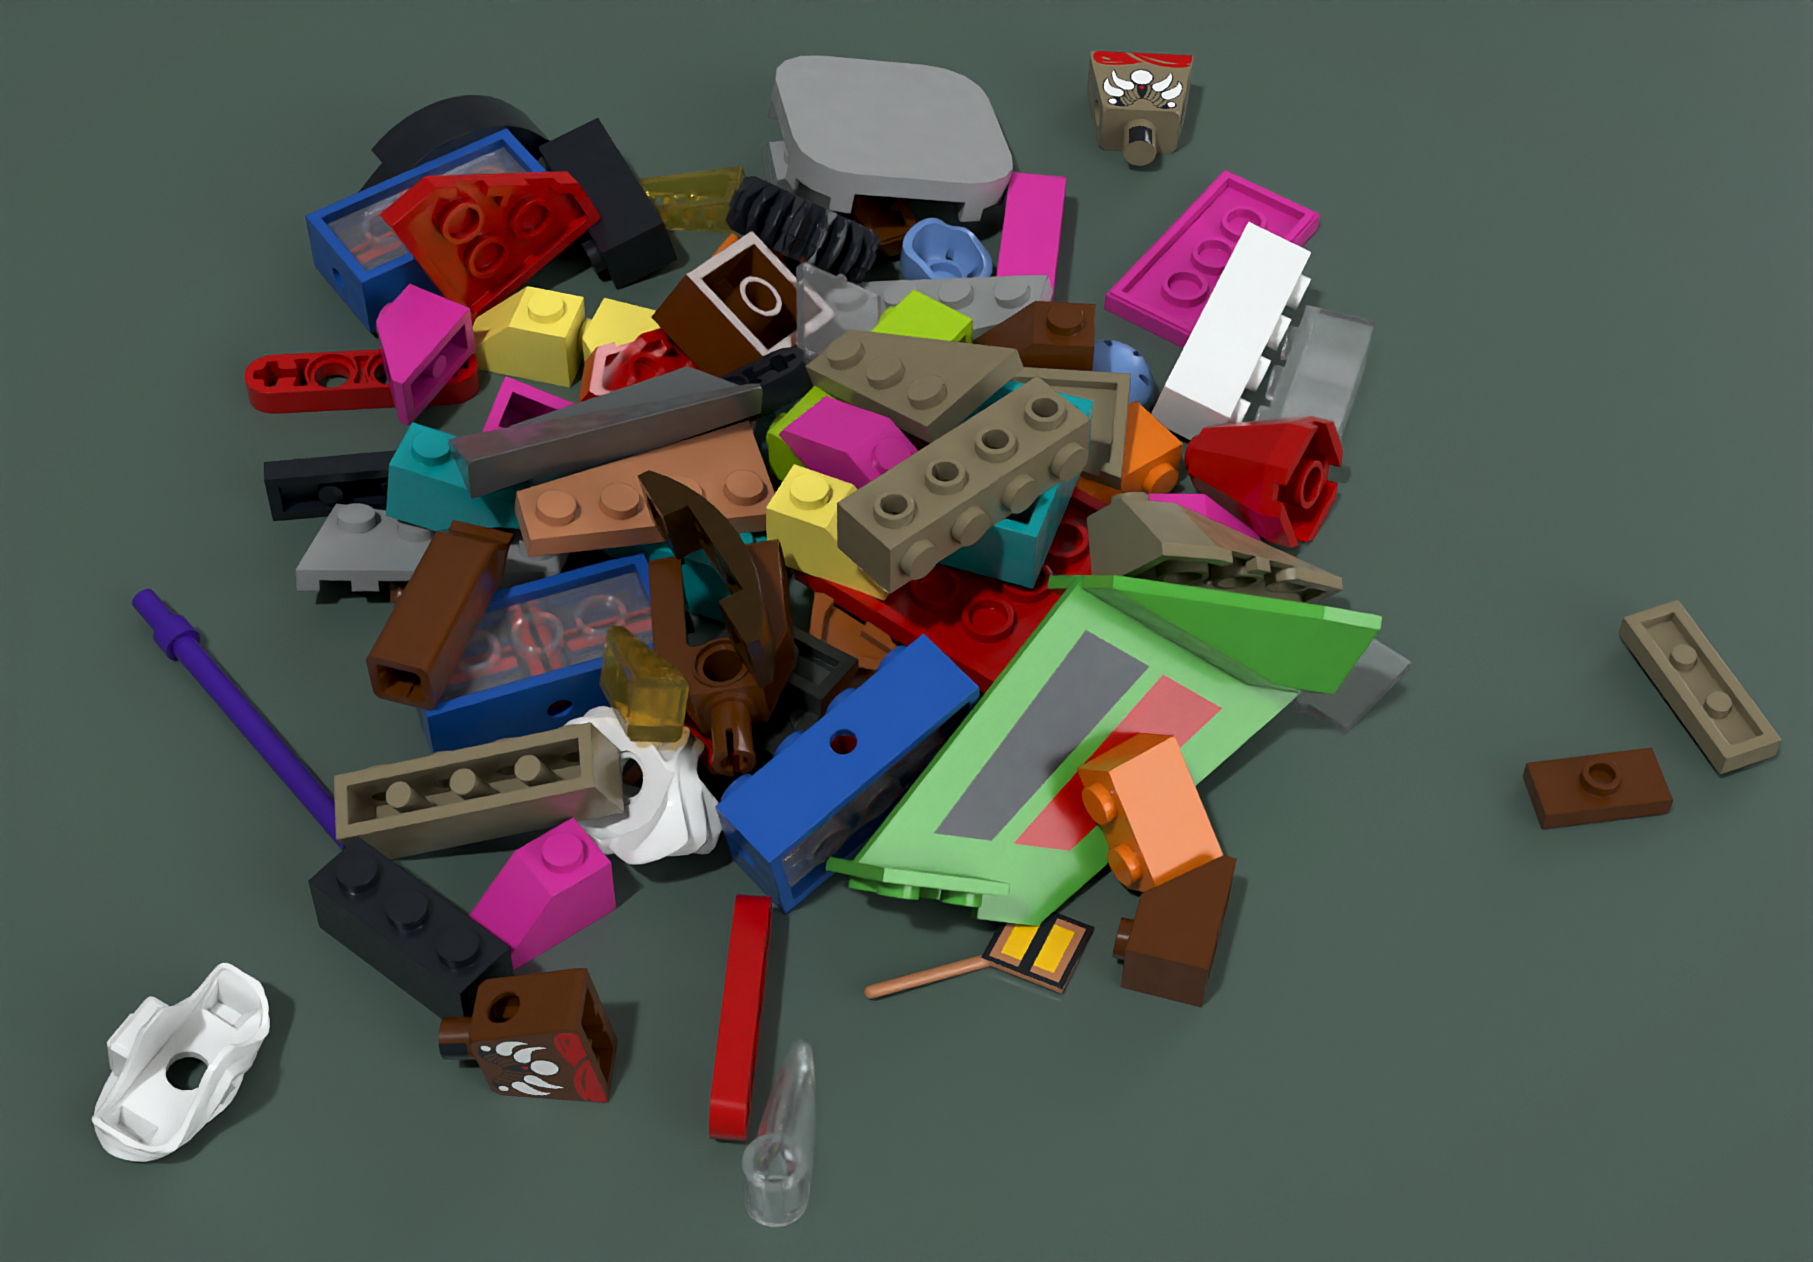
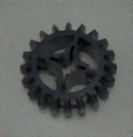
(802, 229)

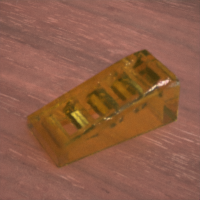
(704, 196)
(642, 689)

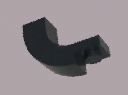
(447, 127)

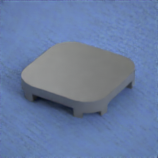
(889, 133)

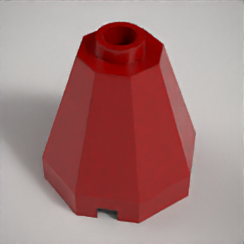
(1269, 473)

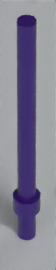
(181, 642)

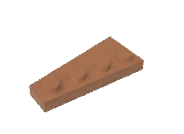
(608, 506)

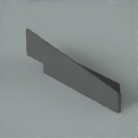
(602, 430)

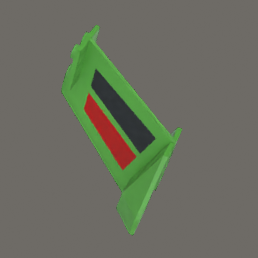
(1116, 657)

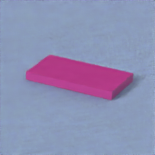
(1181, 269)

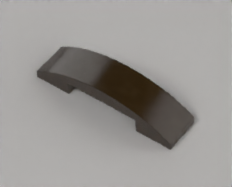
(694, 524)

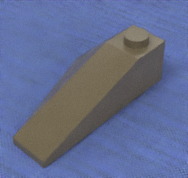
(1188, 549)

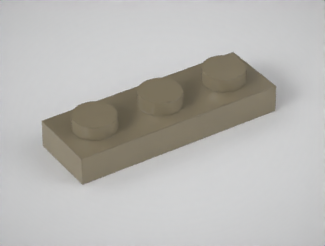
(1699, 687)

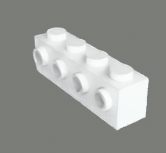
(1232, 333)

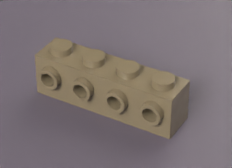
(963, 484)
(480, 792)

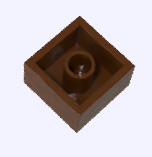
(732, 308)

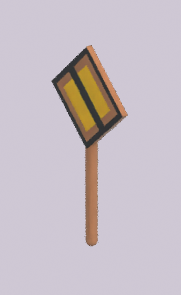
(1034, 953)

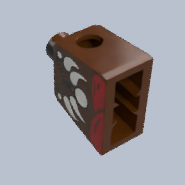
(537, 1037)

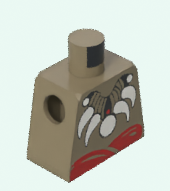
(1138, 102)

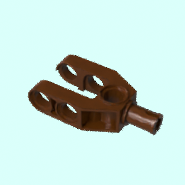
(721, 689)

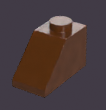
(1048, 335)
(1176, 933)

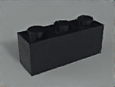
(631, 234)
(406, 930)

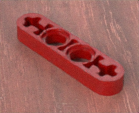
(358, 392)
(740, 1018)

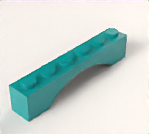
(431, 494)

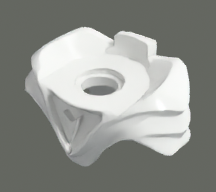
(672, 809)
(220, 1024)

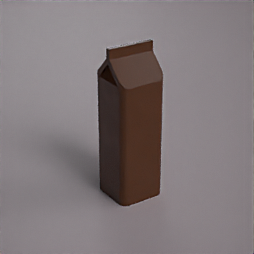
(437, 614)

